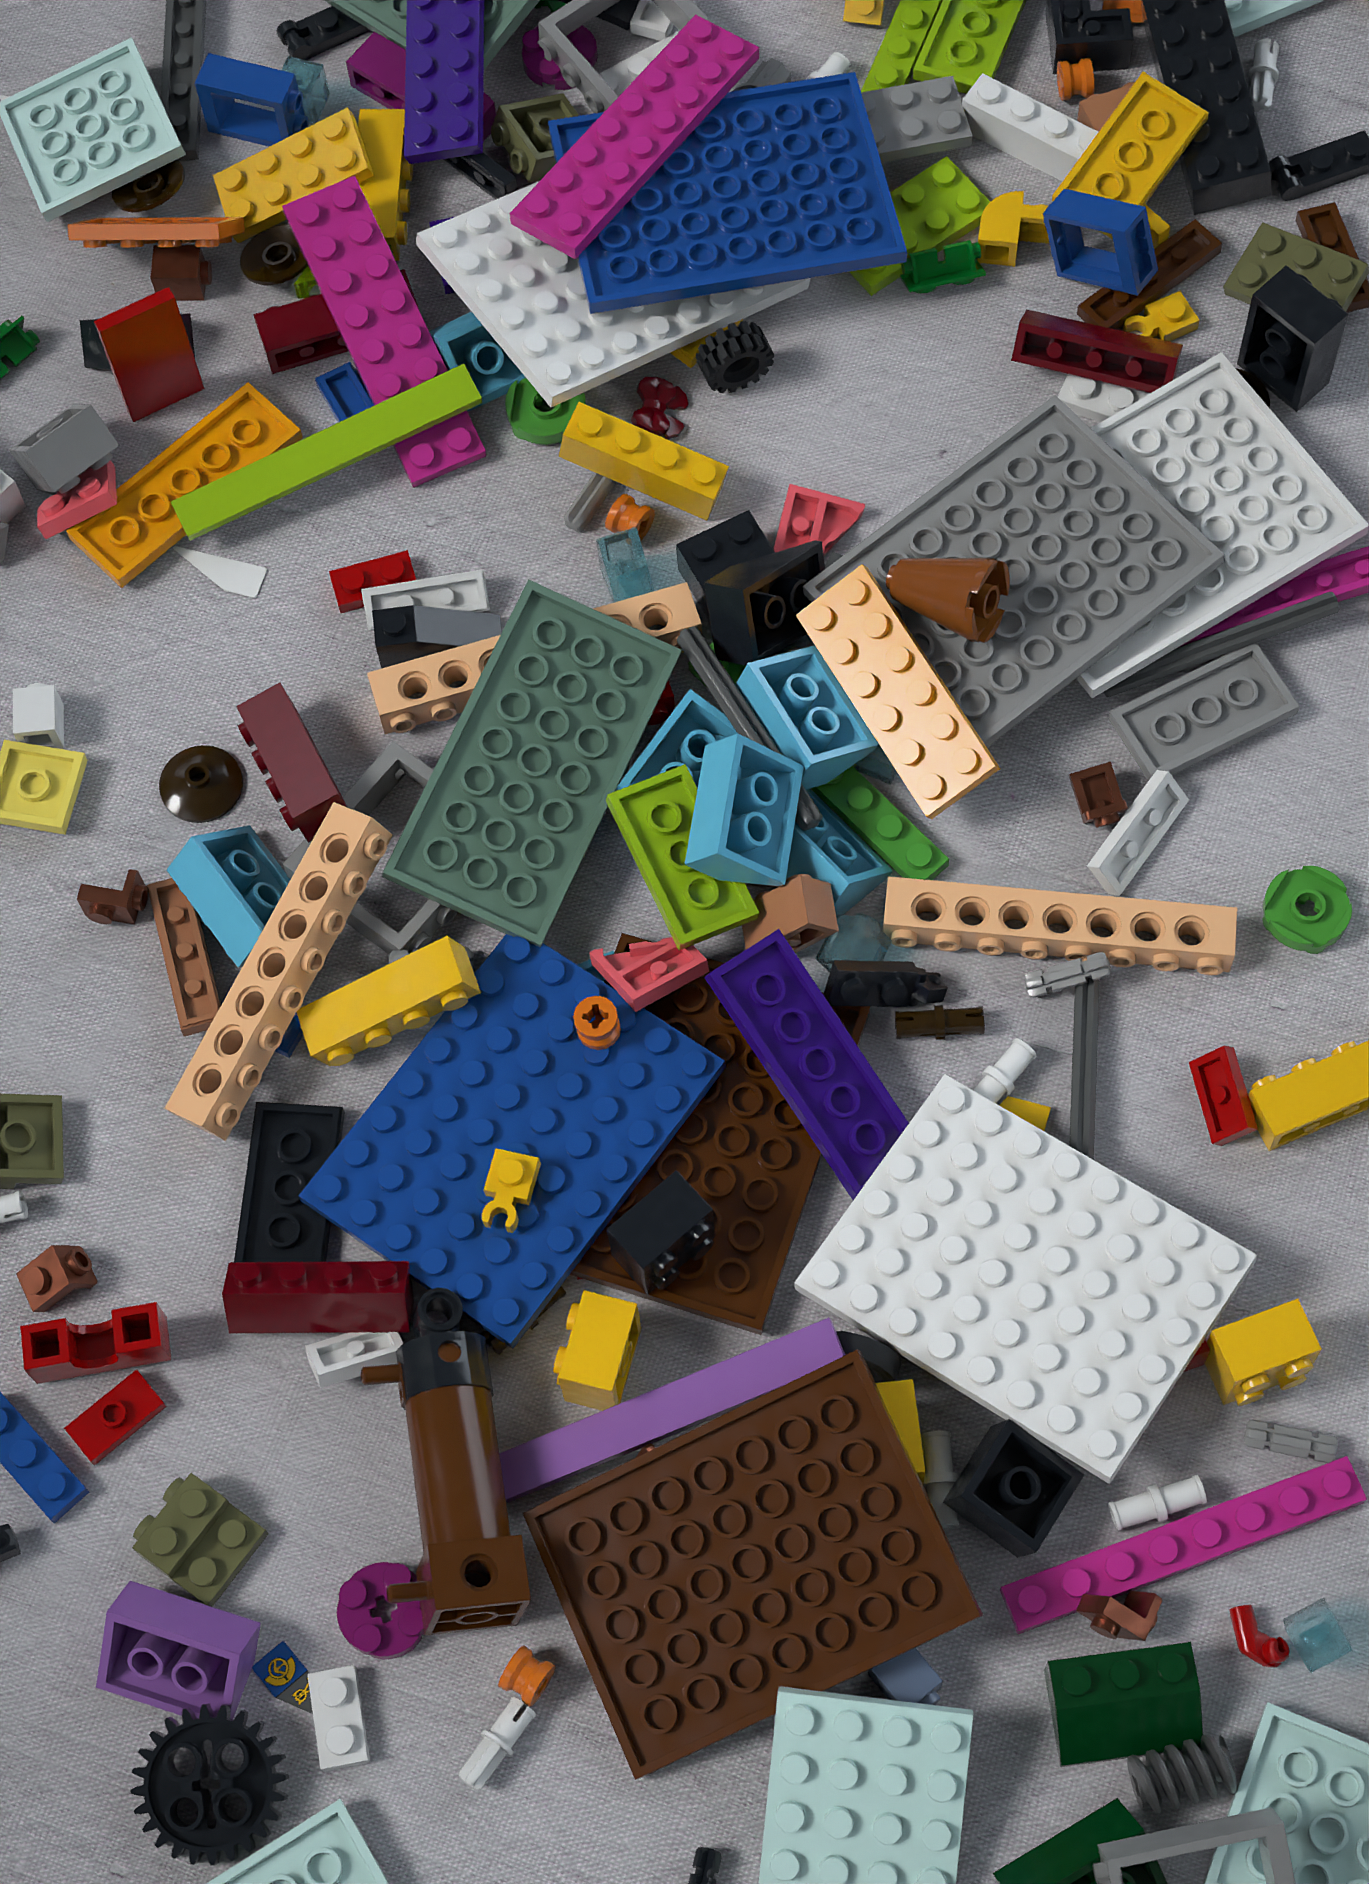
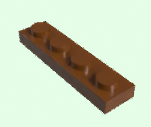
(1176, 261)

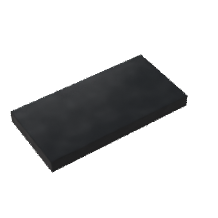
(283, 1157)

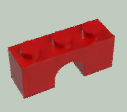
(68, 1350)

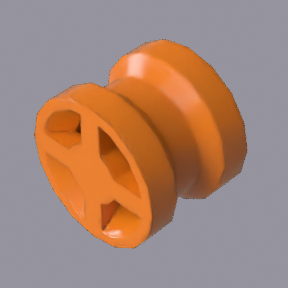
(1075, 79)
(627, 514)
(599, 1033)
(526, 1675)

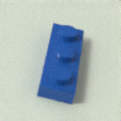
(36, 1465)

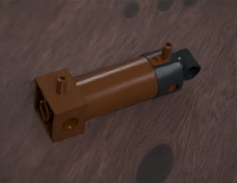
(456, 1477)

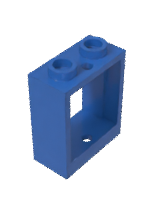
(230, 79)
(1128, 223)

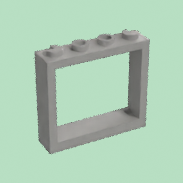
(573, 65)
(365, 797)
(1200, 1836)

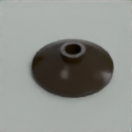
(150, 189)
(272, 257)
(203, 799)

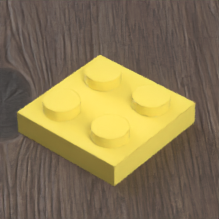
(39, 785)

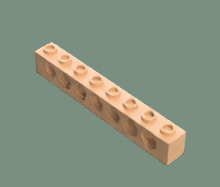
(434, 673)
(1079, 912)
(279, 971)

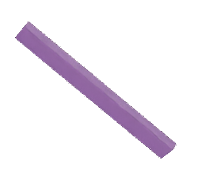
(667, 1410)

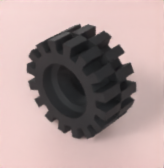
(735, 357)

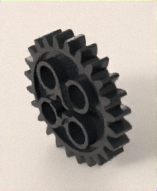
(166, 1786)

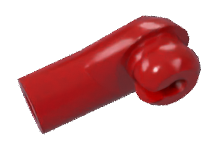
(1254, 1643)

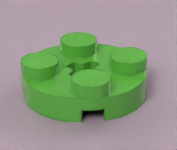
(531, 423)
(1300, 931)

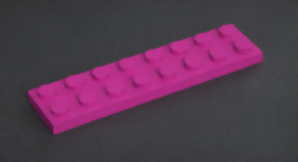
(634, 136)
(378, 319)

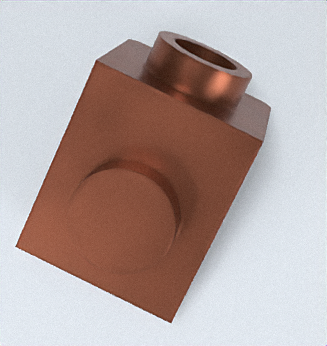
(1098, 795)
(110, 905)
(55, 1275)
(1117, 1620)

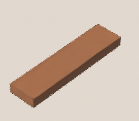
(185, 957)

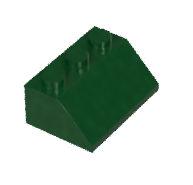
(1124, 1703)
(1071, 1853)

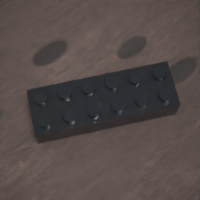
(1201, 62)

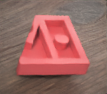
(89, 497)
(814, 516)
(649, 970)

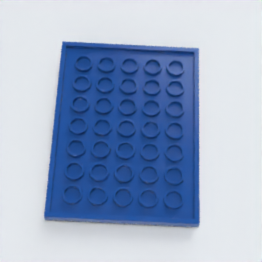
(754, 197)
(523, 1083)

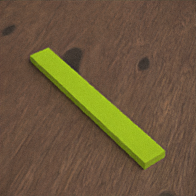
(326, 452)

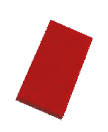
(150, 354)

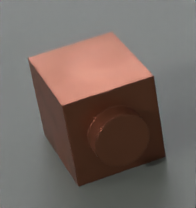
(182, 271)

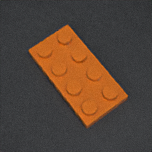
(162, 230)

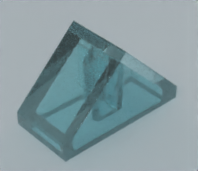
(624, 565)

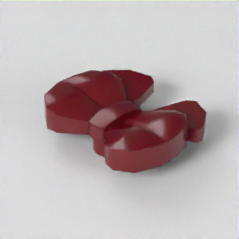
(656, 397)

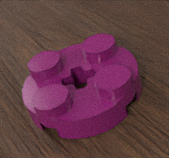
(548, 72)
(371, 1634)

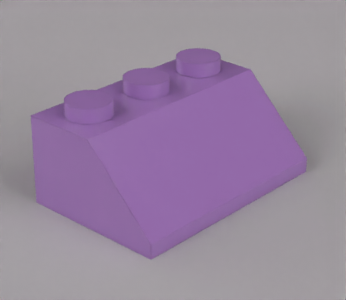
(175, 1651)

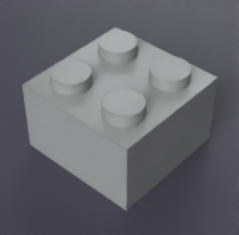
(65, 448)

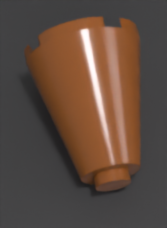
(953, 592)

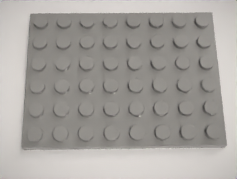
(1085, 557)

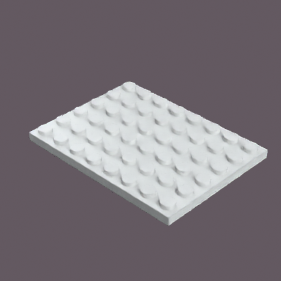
(539, 310)
(1241, 484)
(1026, 1276)

